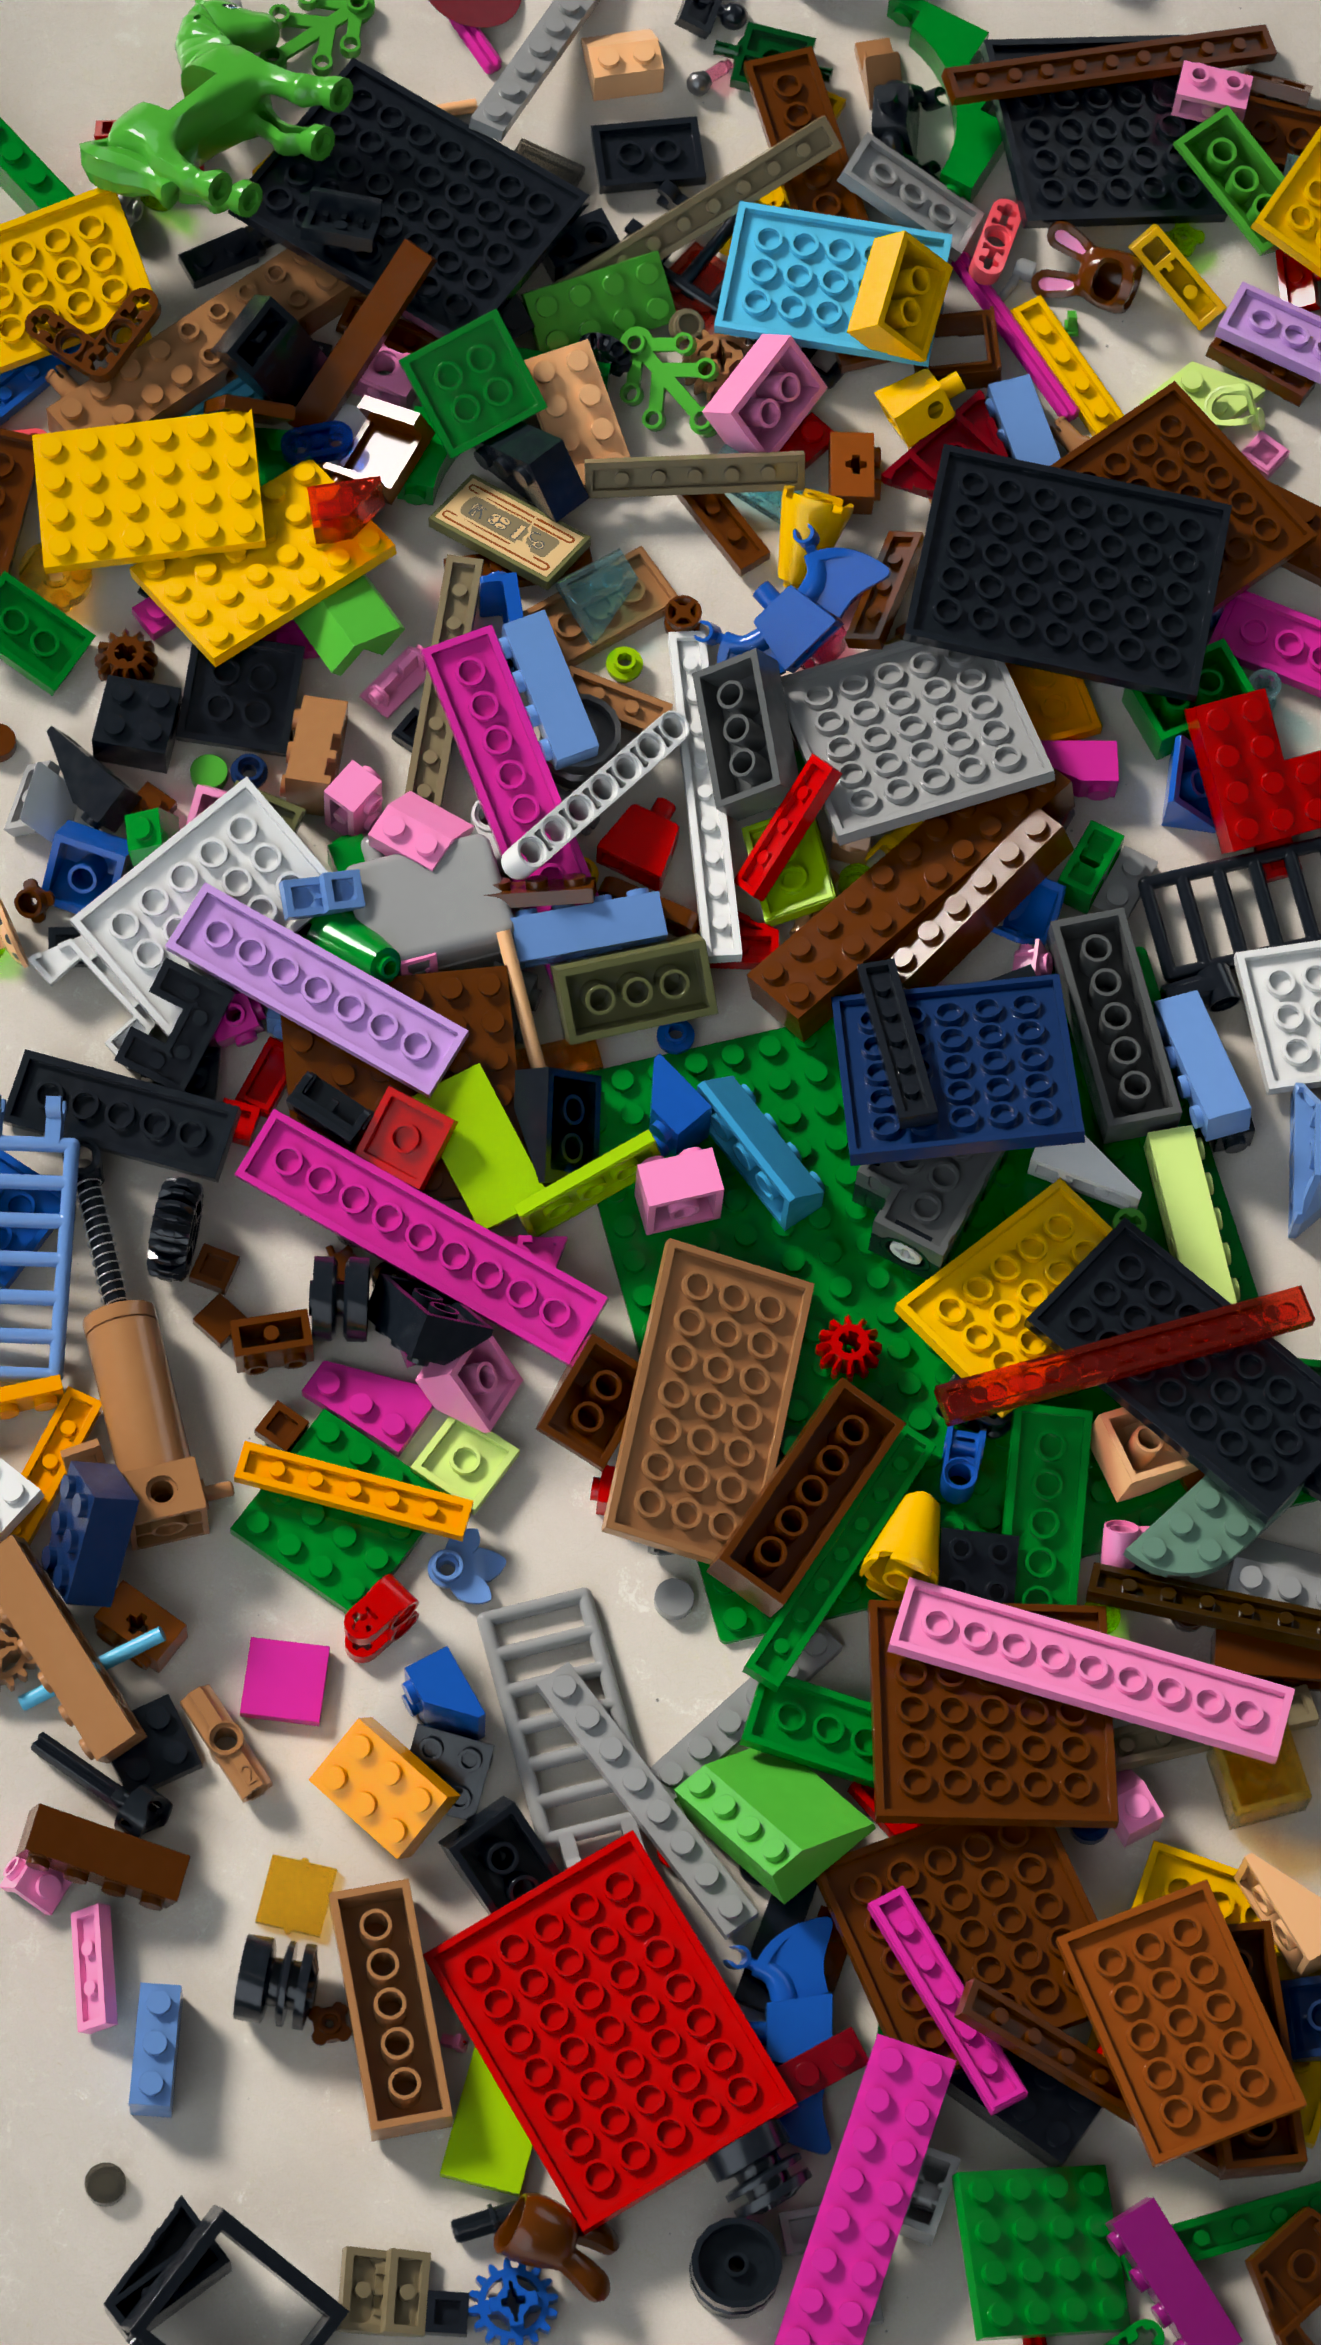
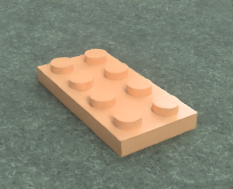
(577, 404)

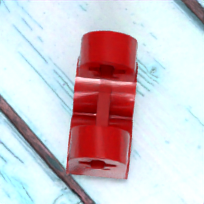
(383, 1618)

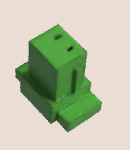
(1071, 323)

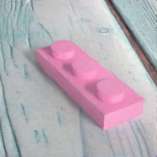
(94, 1968)

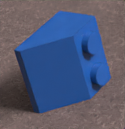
(84, 865)
(677, 1111)
(442, 1696)

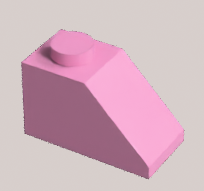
(1136, 1809)

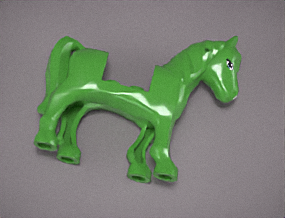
(223, 105)

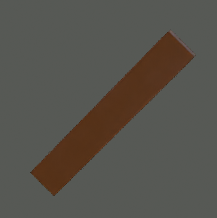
(364, 335)

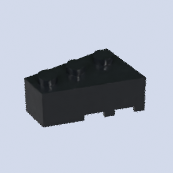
(535, 468)
(152, 2261)

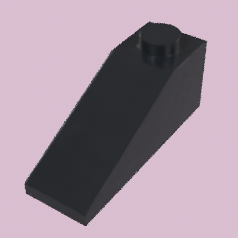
(92, 784)

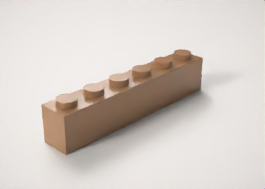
(64, 1656)

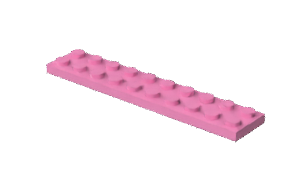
(1092, 1670)

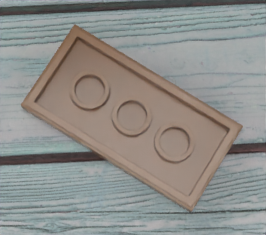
(641, 608)

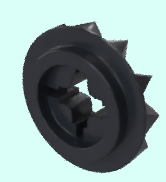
(611, 352)

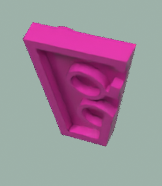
(371, 1403)

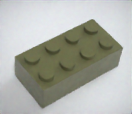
(634, 988)

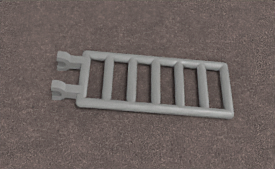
(517, 1729)

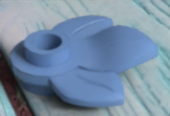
(472, 1567)

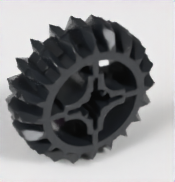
(175, 1229)

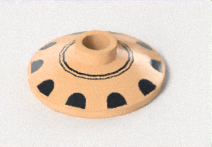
(10, 939)

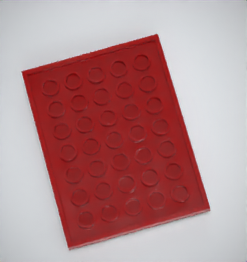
(609, 2031)

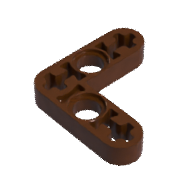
(95, 349)

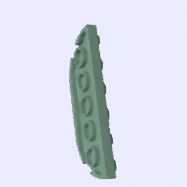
(1199, 1533)

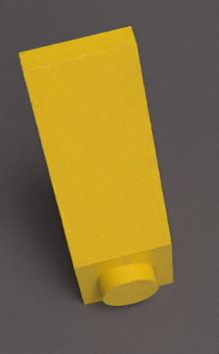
(1177, 276)

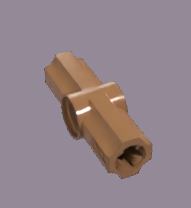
(238, 1763)

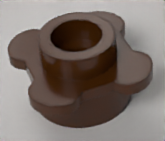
(25, 905)
(324, 2034)

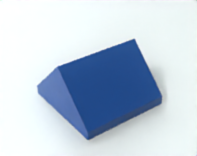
(1185, 794)

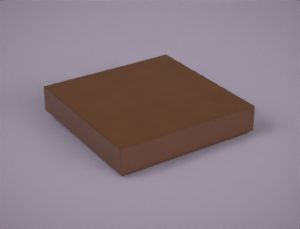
(263, 411)

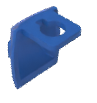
(1033, 915)

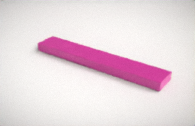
(941, 1992)

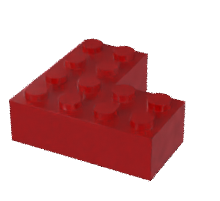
(1245, 777)

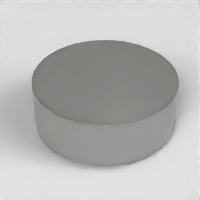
(674, 1599)

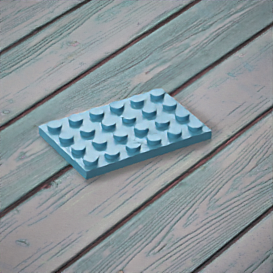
(803, 276)

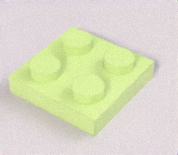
(465, 1461)

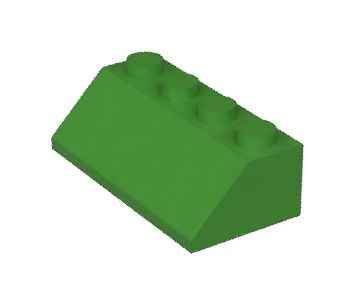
(1232, 170)

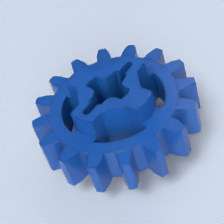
(494, 2307)

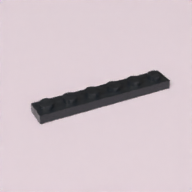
(897, 1044)

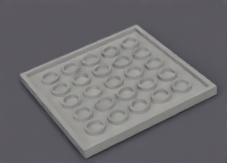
(913, 735)

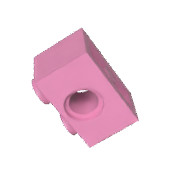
(391, 387)

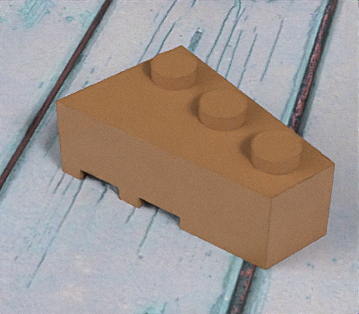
(314, 752)

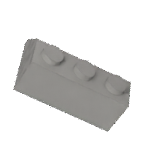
(1277, 1573)

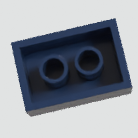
(90, 1533)

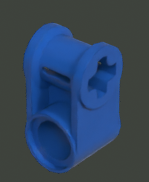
(961, 1458)

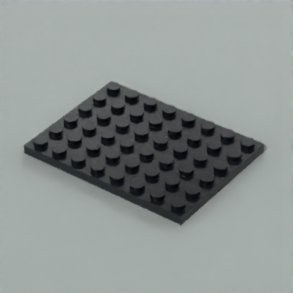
(441, 186)
(1068, 573)

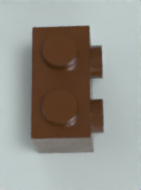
(272, 1342)

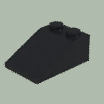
(558, 1119)
(498, 1855)

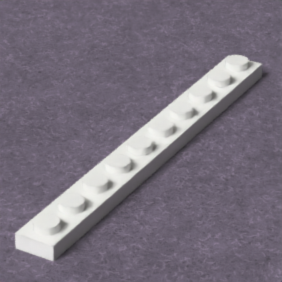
(706, 824)

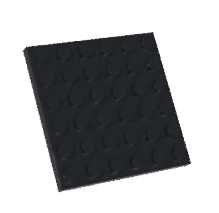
(1098, 149)

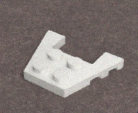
(62, 958)

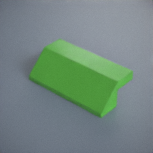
(349, 623)

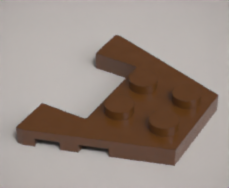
(1289, 2276)

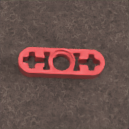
(987, 250)

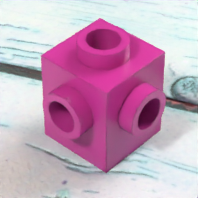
(246, 1028)

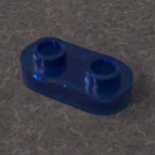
(317, 441)

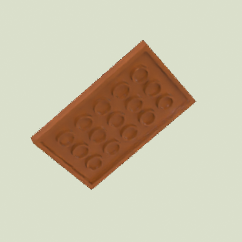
(1180, 2023)

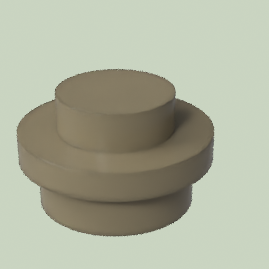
(686, 321)

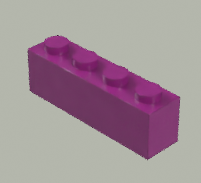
(1169, 2276)

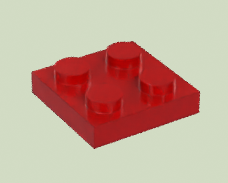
(406, 1138)

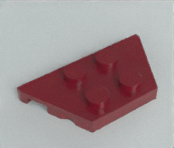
(968, 429)

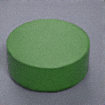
(209, 771)

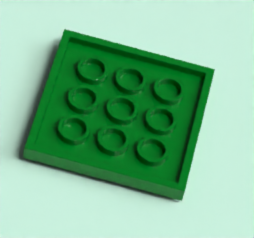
(324, 1546)
(1040, 2252)

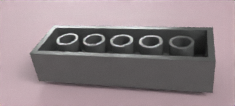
(1113, 1025)

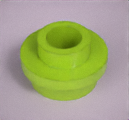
(624, 673)

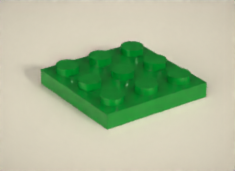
(473, 383)

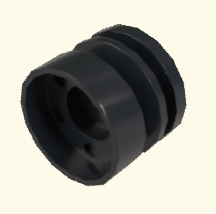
(276, 1982)
(759, 2169)

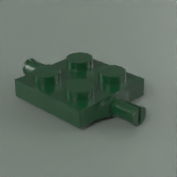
(762, 42)

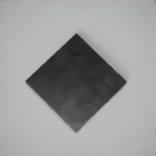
(244, 700)

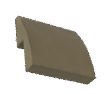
(384, 2291)

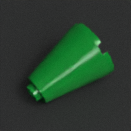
(356, 944)

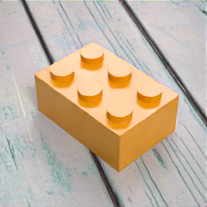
(384, 1787)

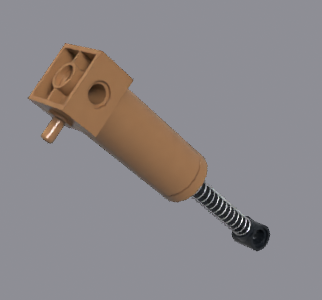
(138, 1389)

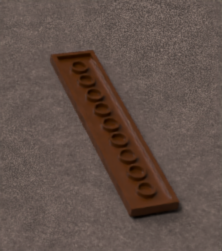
(787, 98)

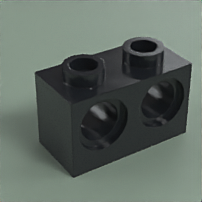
(577, 244)

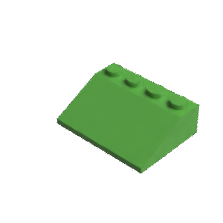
(772, 1818)

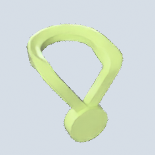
(1256, 416)

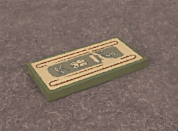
(509, 532)

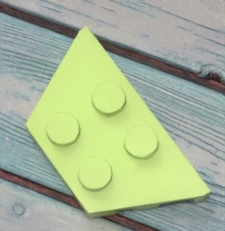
(1201, 380)

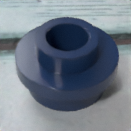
(249, 762)

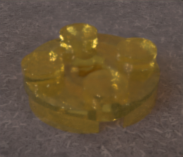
(62, 593)

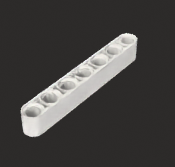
(586, 804)

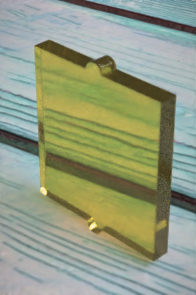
(296, 1896)

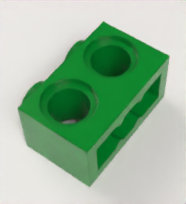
(1090, 865)

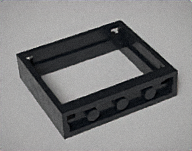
(213, 2223)

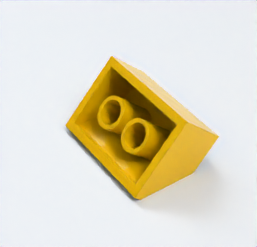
(900, 297)

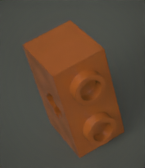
(854, 454)
(135, 1609)

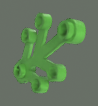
(321, 29)
(665, 377)

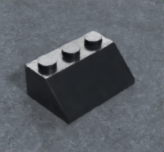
(424, 1321)

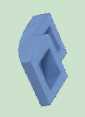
(322, 895)

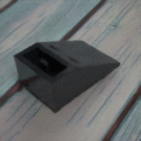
(270, 351)

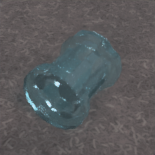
(1261, 679)

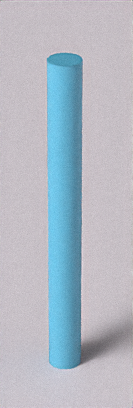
(108, 1660)

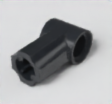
(1213, 984)

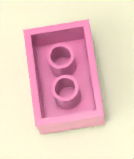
(765, 396)

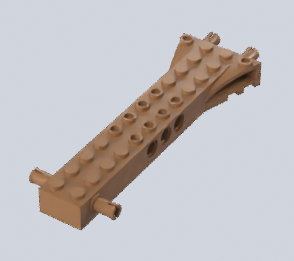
(177, 364)

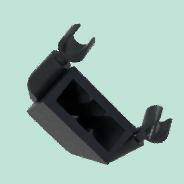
(897, 117)

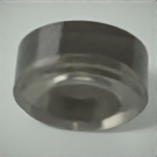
(105, 2184)

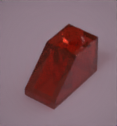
(344, 507)

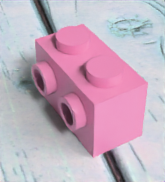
(1208, 89)
(353, 800)

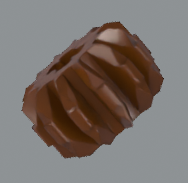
(126, 657)

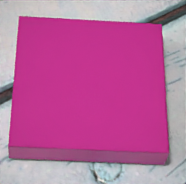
(285, 1681)

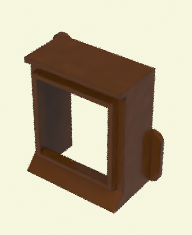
(970, 323)

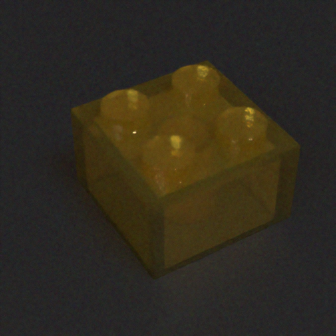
(1257, 1789)

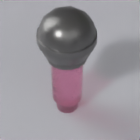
(700, 81)

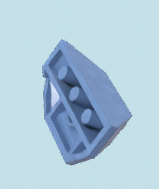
(1304, 1160)

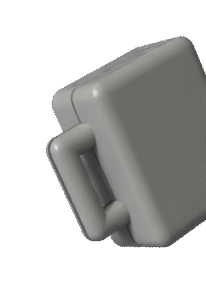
(438, 909)

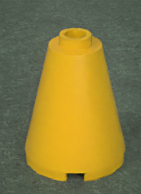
(798, 510)
(905, 1547)

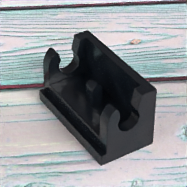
(329, 1109)

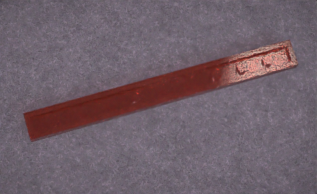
(1123, 1355)

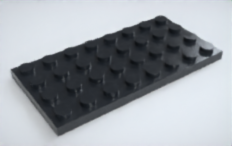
(1234, 1414)

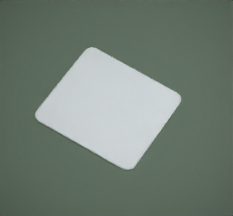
(47, 803)

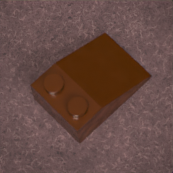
(591, 1402)

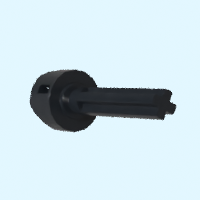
(134, 1809)

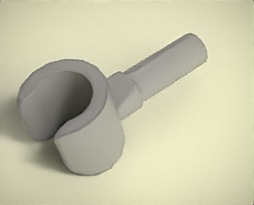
(1023, 270)

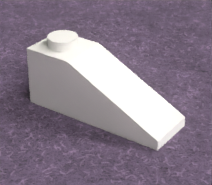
(1085, 1172)

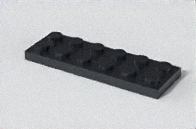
(125, 1115)

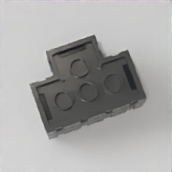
(925, 1205)

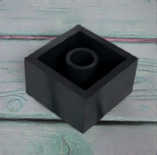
(137, 724)

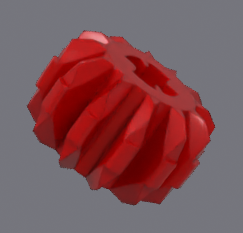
(848, 1334)

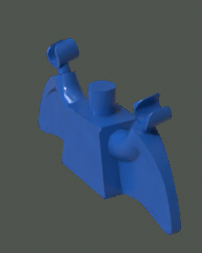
(803, 617)
(796, 2015)

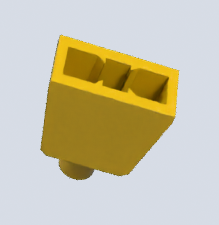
(919, 404)

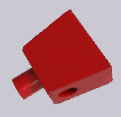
(641, 844)

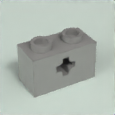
(929, 2196)

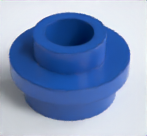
(679, 1045)

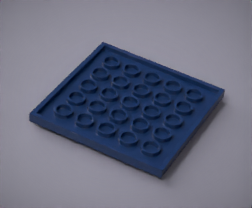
(993, 1063)

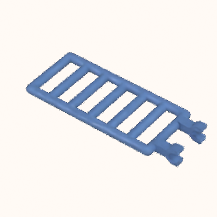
(61, 1260)

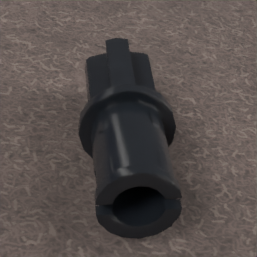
(480, 2223)

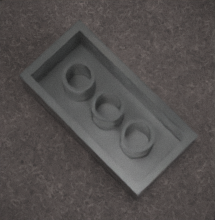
(746, 733)

